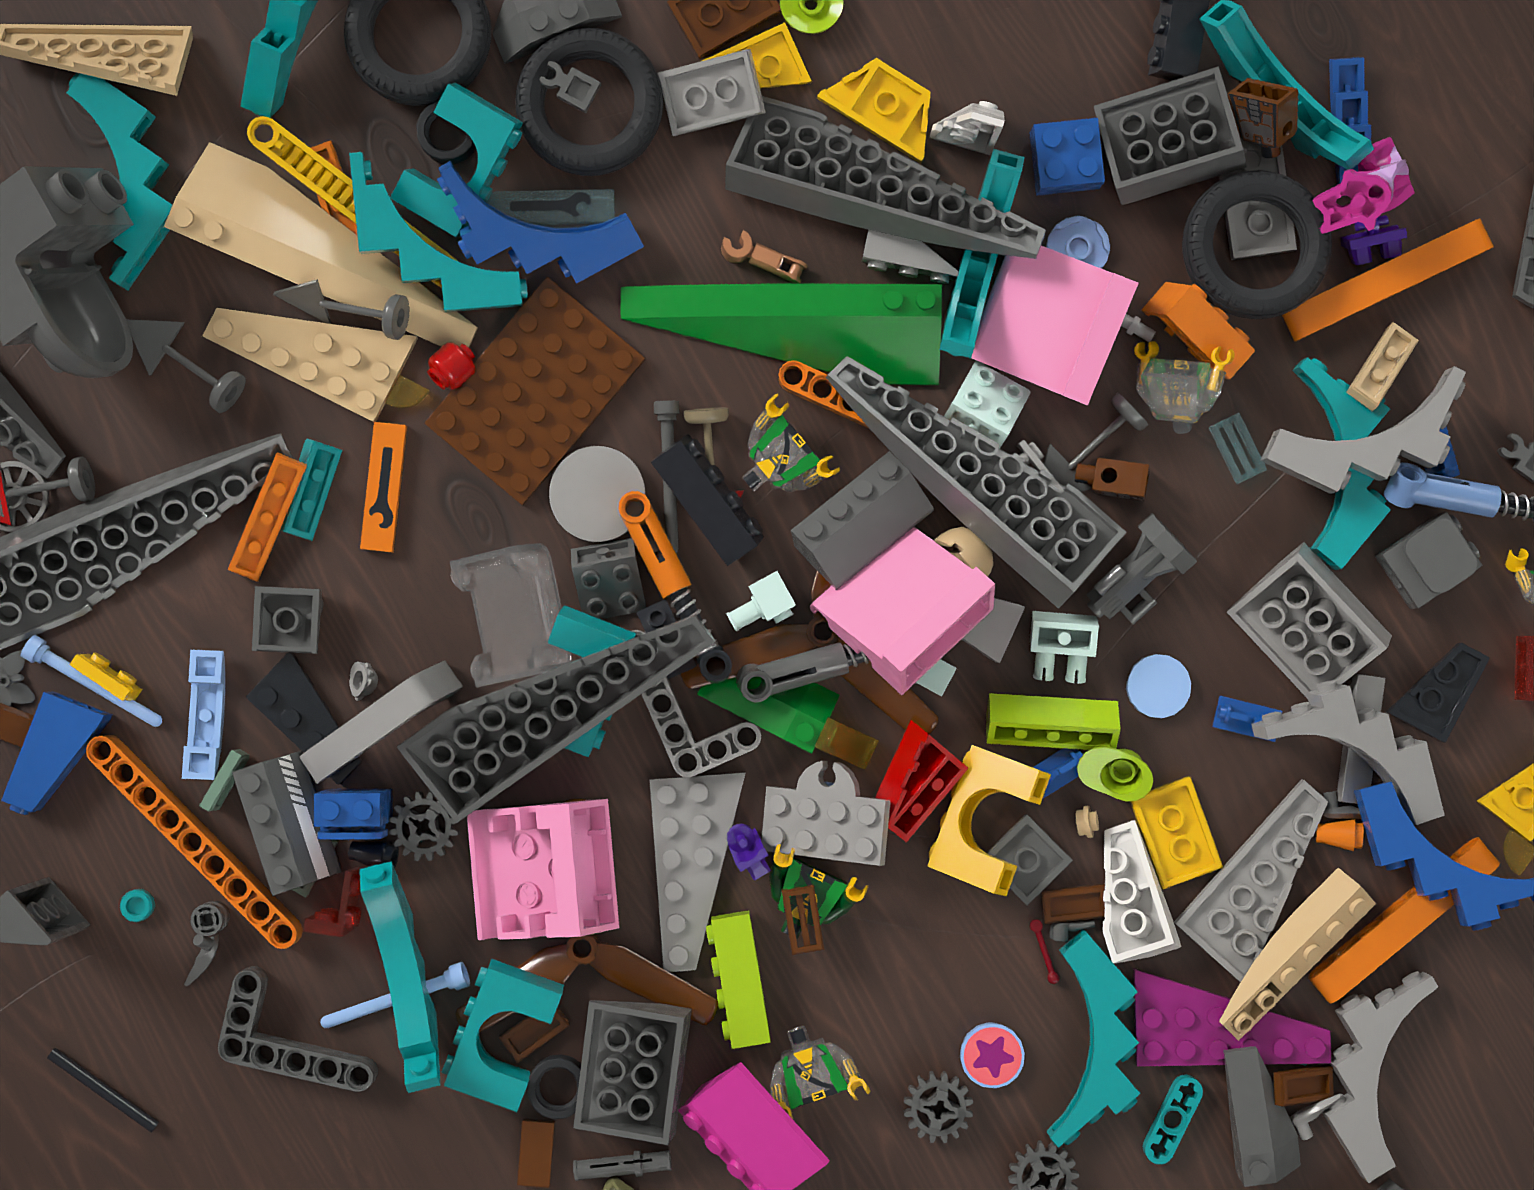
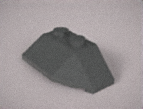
(530, 23)

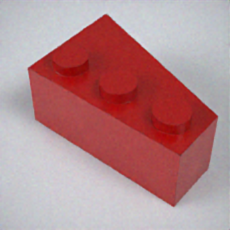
(917, 780)

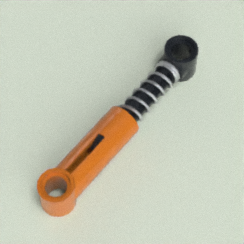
(669, 575)

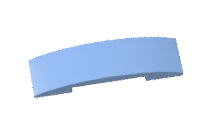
(205, 715)

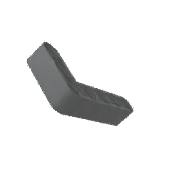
(283, 1048)

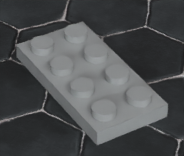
(1257, 226)

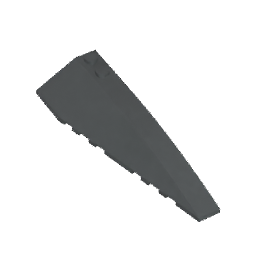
(828, 172)
(504, 735)

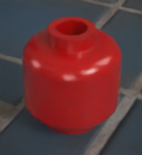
(451, 365)

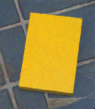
(1176, 833)

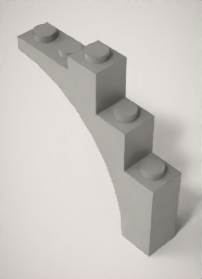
(1414, 438)
(1369, 735)
(1358, 1069)

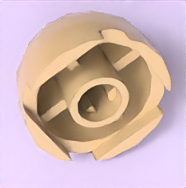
(967, 548)

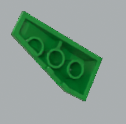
(791, 714)

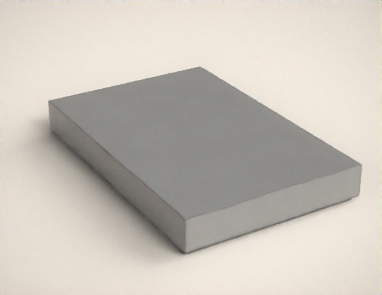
(711, 92)

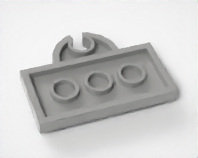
(826, 819)

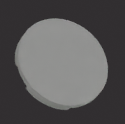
(588, 493)

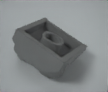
(286, 619)

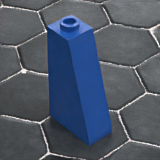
(51, 750)

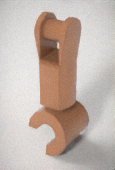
(763, 258)

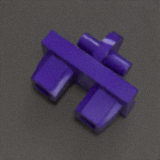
(1387, 237)
(748, 850)

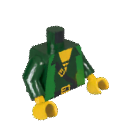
(830, 891)

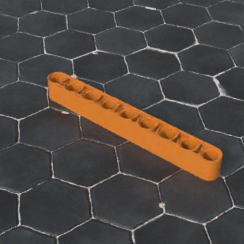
(179, 837)

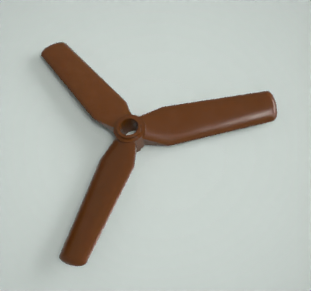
(798, 638)
(617, 966)

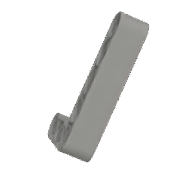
(380, 720)
(688, 743)

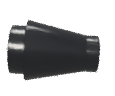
(373, 853)

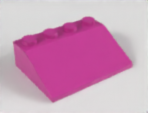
(751, 1132)

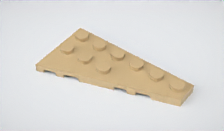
(120, 53)
(331, 360)

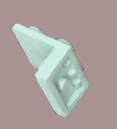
(988, 402)

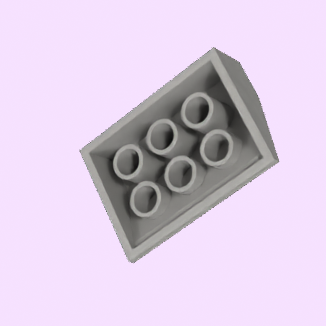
(1309, 622)

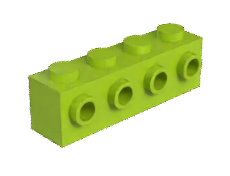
(1052, 722)
(740, 979)

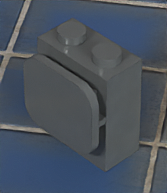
(1429, 560)

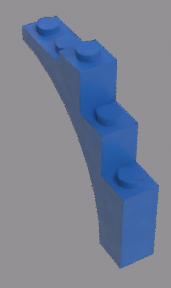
(490, 231)
(1396, 839)

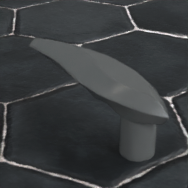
(1335, 812)
(205, 957)

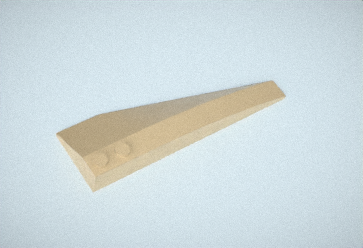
(277, 228)

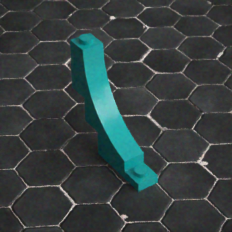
(273, 55)
(138, 168)
(384, 230)
(405, 975)

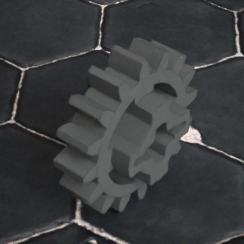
(411, 817)
(935, 1120)
(1053, 1170)

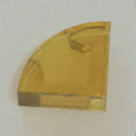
(406, 393)
(1517, 852)

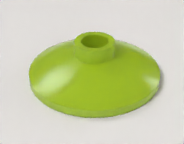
(814, 20)

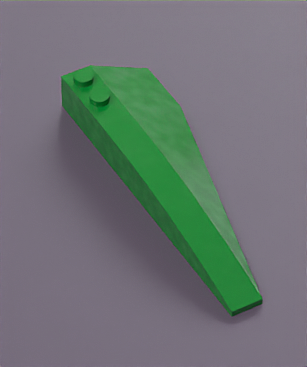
(877, 325)

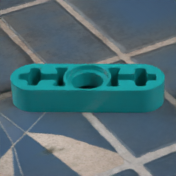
(1155, 1137)

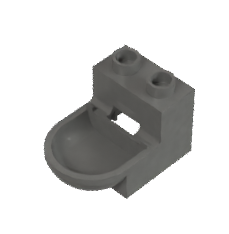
(48, 269)

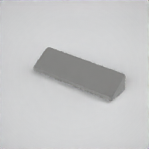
(1354, 770)

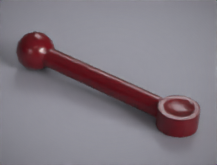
(1036, 926)

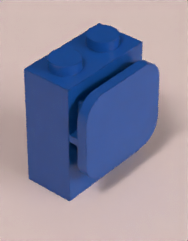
(353, 813)

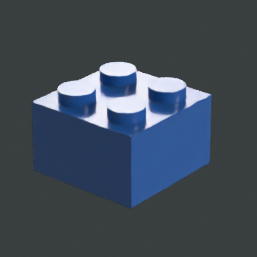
(1067, 156)

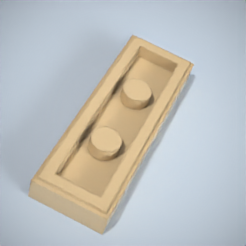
(1382, 366)

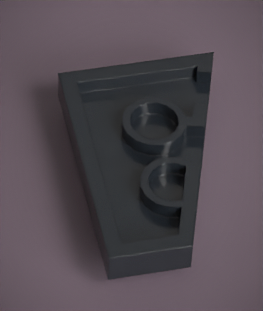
(1441, 693)

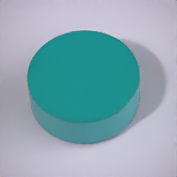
(137, 905)

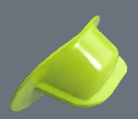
(1115, 773)

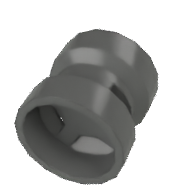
(215, 914)

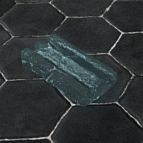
(1243, 431)

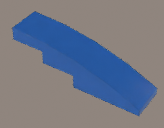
(1349, 98)

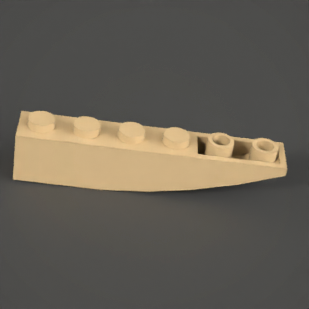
(1296, 949)

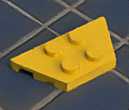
(884, 105)

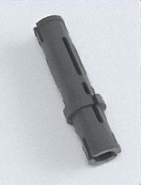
(622, 1165)

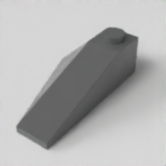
(1261, 1131)

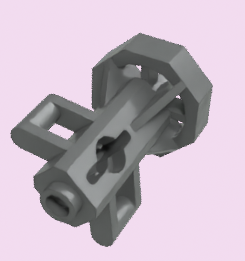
(1154, 555)

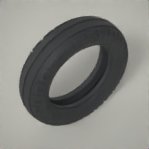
(423, 88)
(603, 157)
(1201, 260)

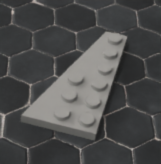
(690, 848)
(1247, 895)

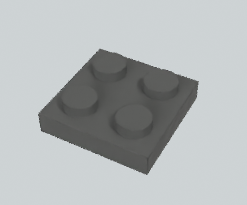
(1036, 857)

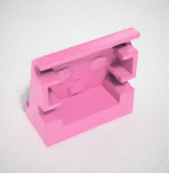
(1053, 321)
(908, 607)
(543, 870)

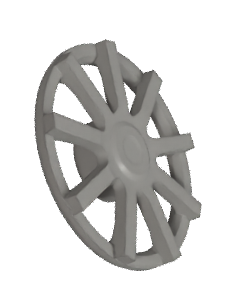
(18, 502)

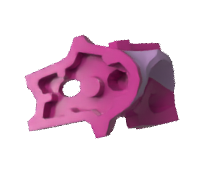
(1373, 190)

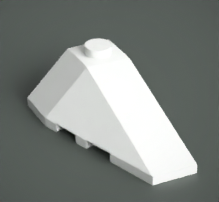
(971, 127)
(1135, 906)

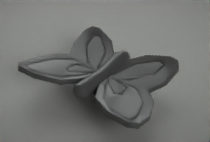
(10, 681)

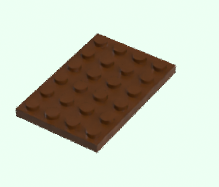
(535, 391)

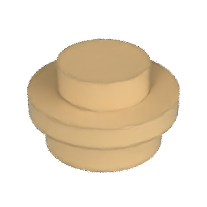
(1087, 822)

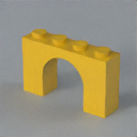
(955, 847)

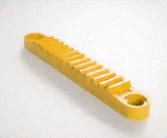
(314, 172)

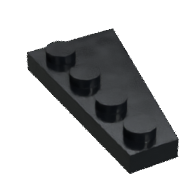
(296, 708)

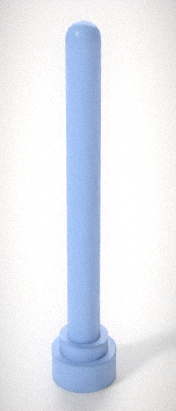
(38, 651)
(455, 977)

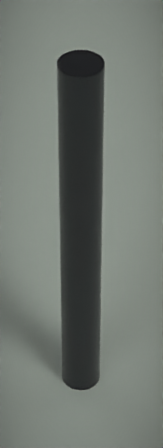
(103, 1090)

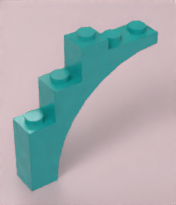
(1248, 56)
(977, 267)
(1355, 509)
(1110, 1041)

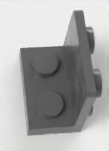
(608, 579)

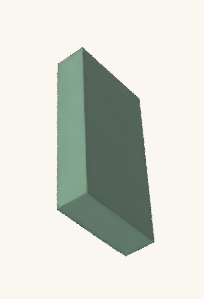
(224, 780)

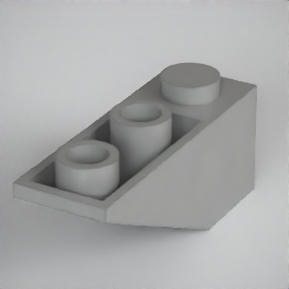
(907, 255)

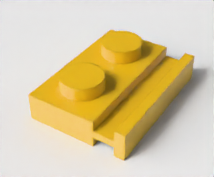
(98, 670)

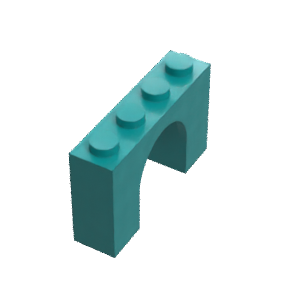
(493, 136)
(584, 636)
(472, 1067)

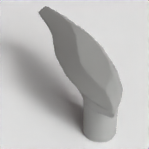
(1302, 1117)

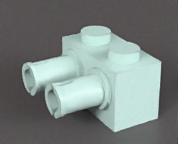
(768, 601)
(1066, 635)

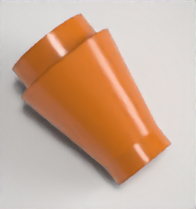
(1341, 834)

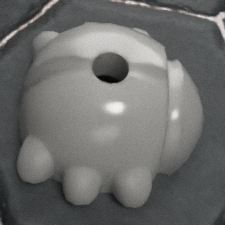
(362, 680)

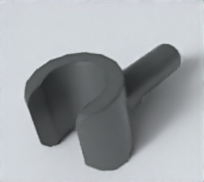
(1060, 930)

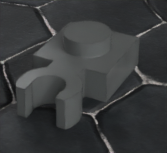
(575, 88)
(1523, 456)

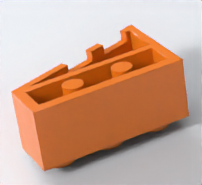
(1199, 325)

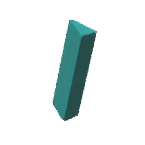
(313, 489)

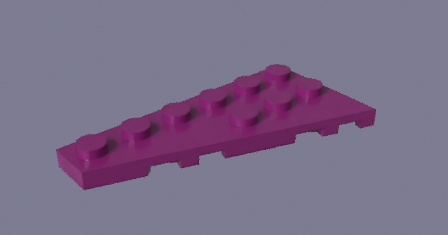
(1183, 1029)

